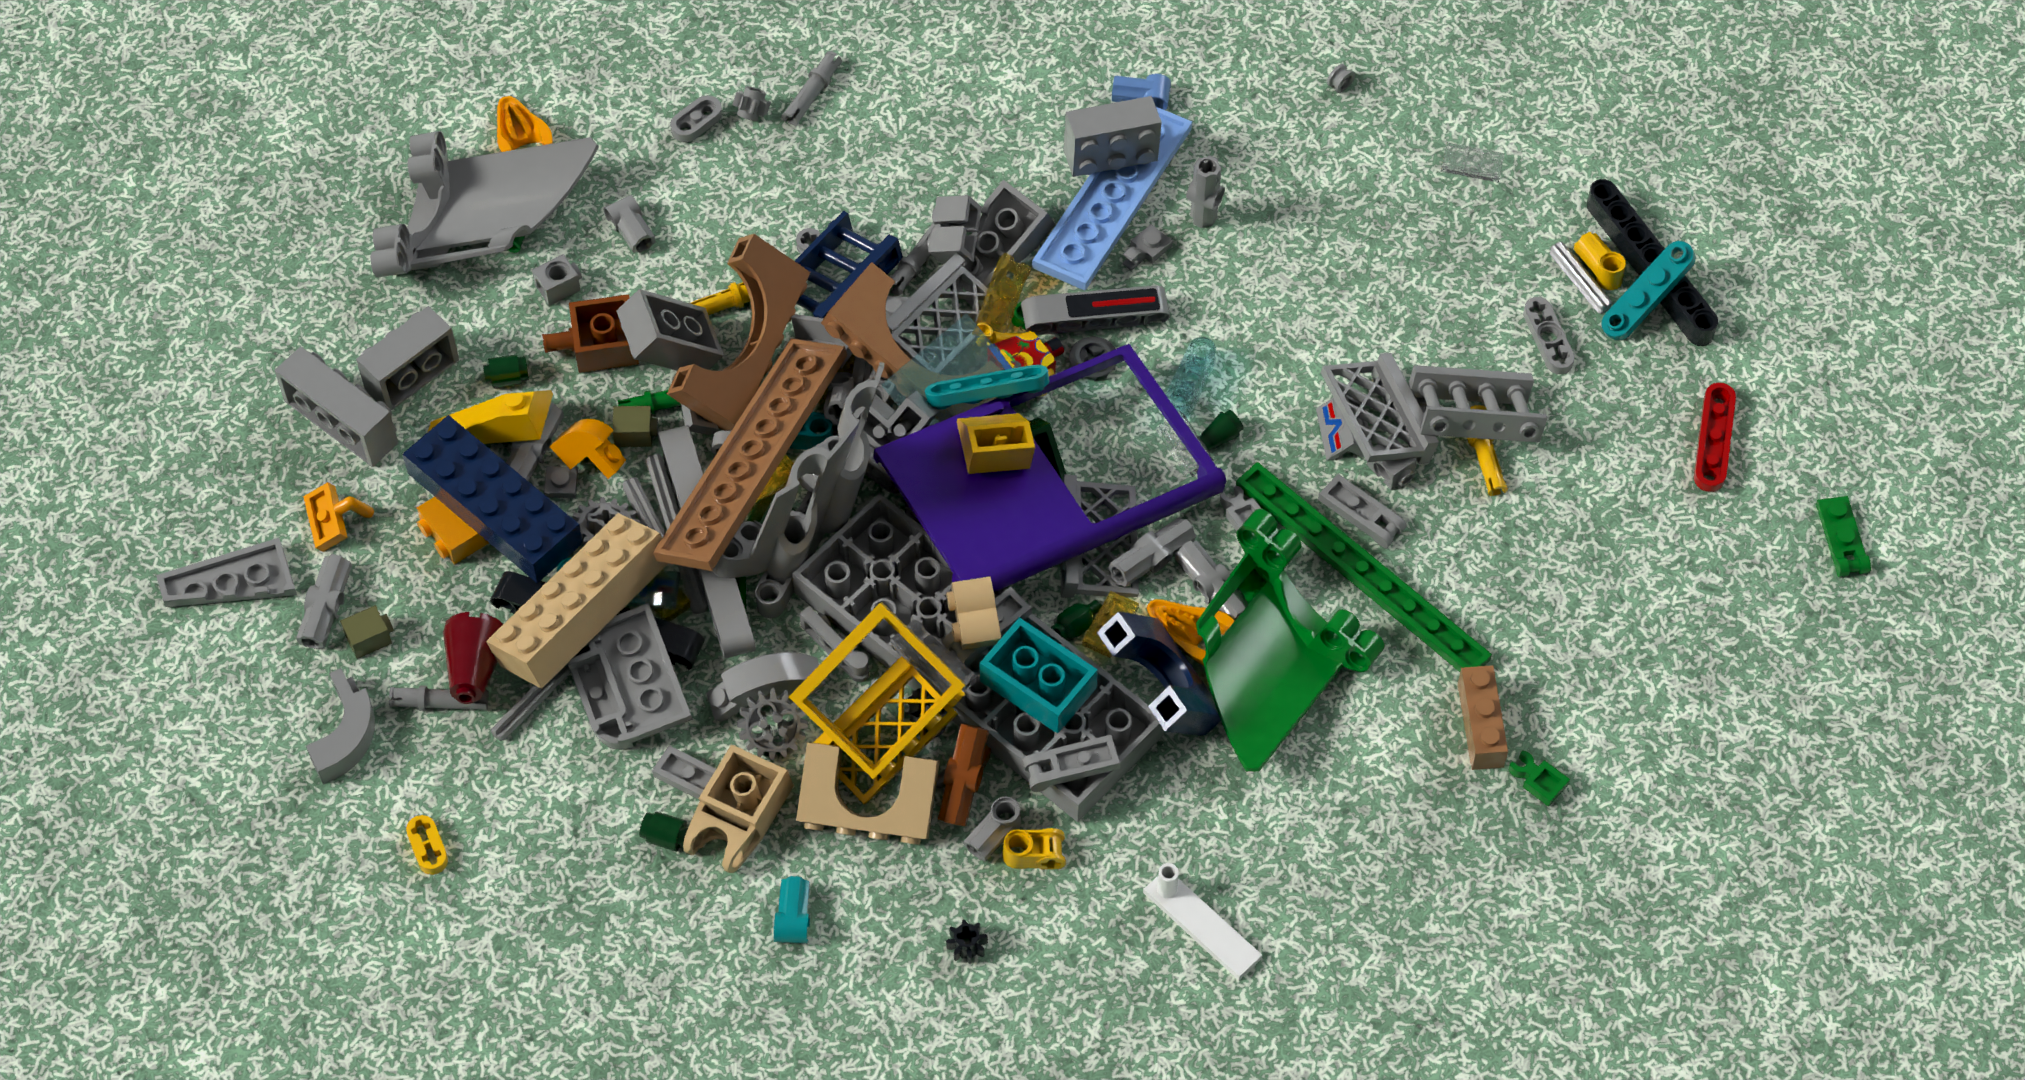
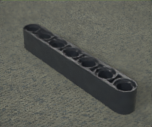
(1642, 247)
(680, 642)

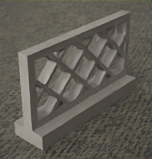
(928, 295)
(1400, 406)
(1072, 570)

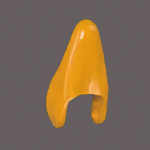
(519, 126)
(1181, 624)

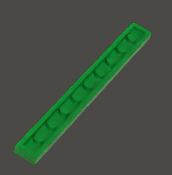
(1363, 569)

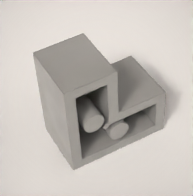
(887, 425)

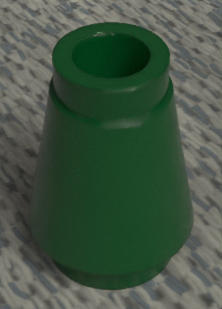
(1221, 430)

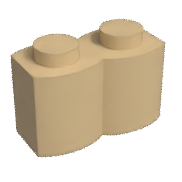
(975, 613)

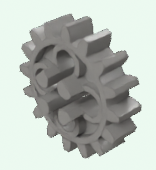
(764, 740)

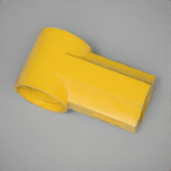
(1604, 263)

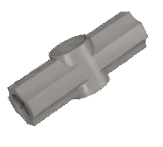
(1205, 191)
(529, 453)
(1151, 552)
(1208, 577)
(324, 601)

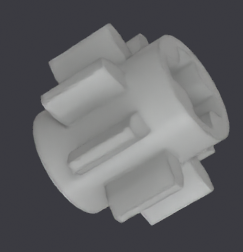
(751, 103)

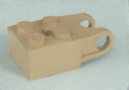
(738, 805)

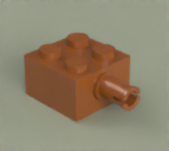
(594, 335)

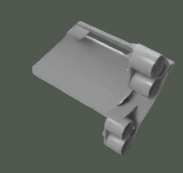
(476, 201)

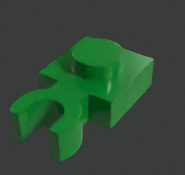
(1541, 781)

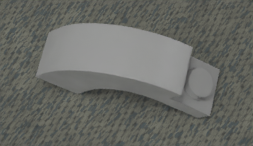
(762, 673)
(351, 739)

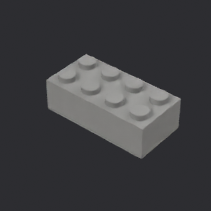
(337, 405)

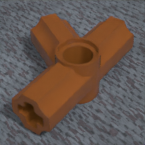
(964, 774)

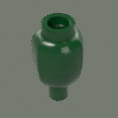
(1076, 620)

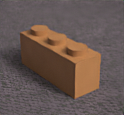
(1482, 717)

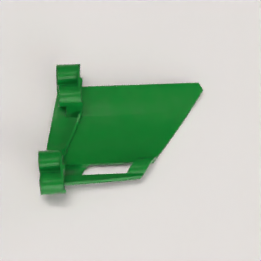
(1277, 649)

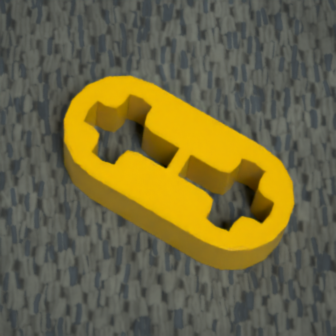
(434, 841)

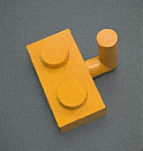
(326, 516)

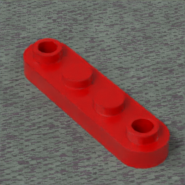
(1714, 437)

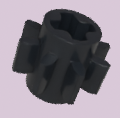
(964, 950)

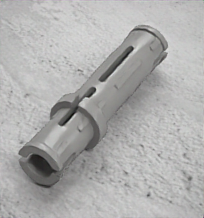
(818, 78)
(910, 266)
(431, 698)

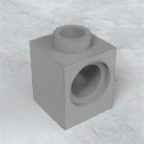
(546, 278)
(1394, 471)

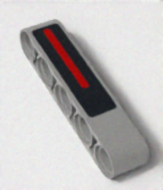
(1095, 310)

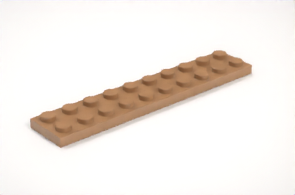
(750, 455)

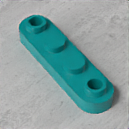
(1648, 290)
(988, 385)

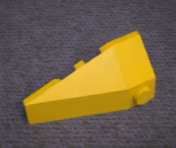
(505, 417)

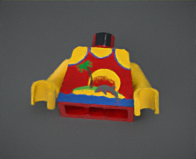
(1025, 348)

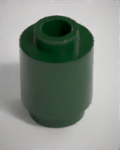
(506, 371)
(663, 830)

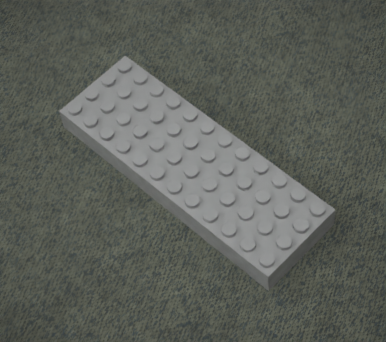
(894, 562)

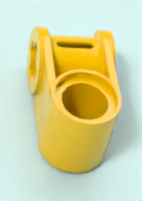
(1036, 847)

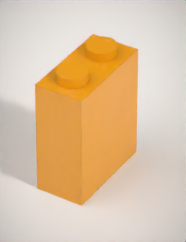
(451, 533)

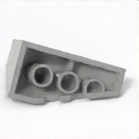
(1006, 225)

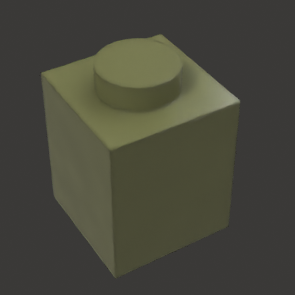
(634, 426)
(367, 631)

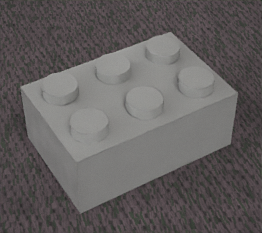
(1112, 136)
(668, 331)
(408, 358)

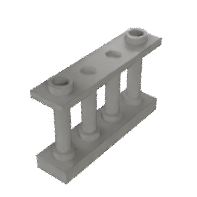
(1476, 386)

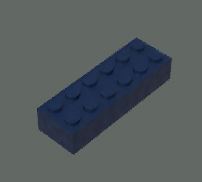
(493, 498)

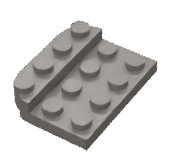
(629, 681)

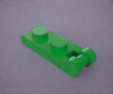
(1843, 536)

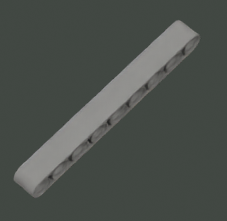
(720, 593)

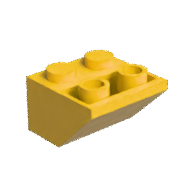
(996, 443)

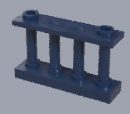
(883, 255)

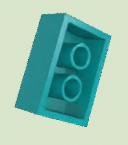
(1038, 675)

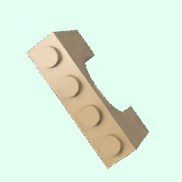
(822, 803)

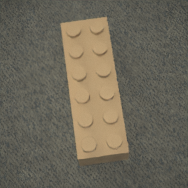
(578, 601)

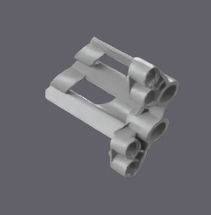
(834, 476)

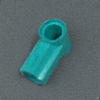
(793, 915)

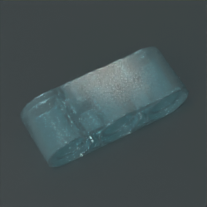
(1192, 368)

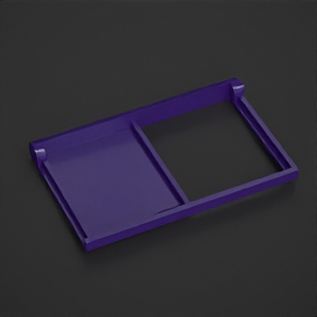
(1025, 518)

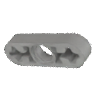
(1551, 324)

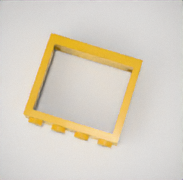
(837, 656)

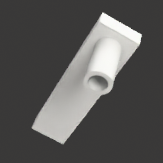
(1201, 922)

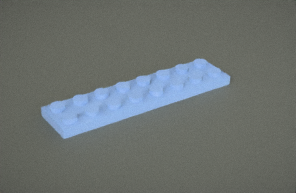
(1104, 211)

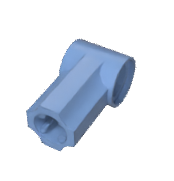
(1132, 88)

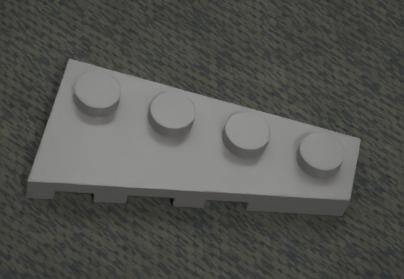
(235, 576)

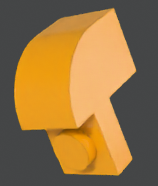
(589, 440)

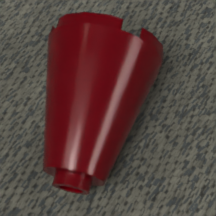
(468, 655)

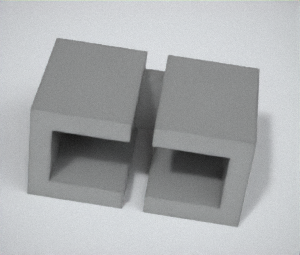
(952, 219)

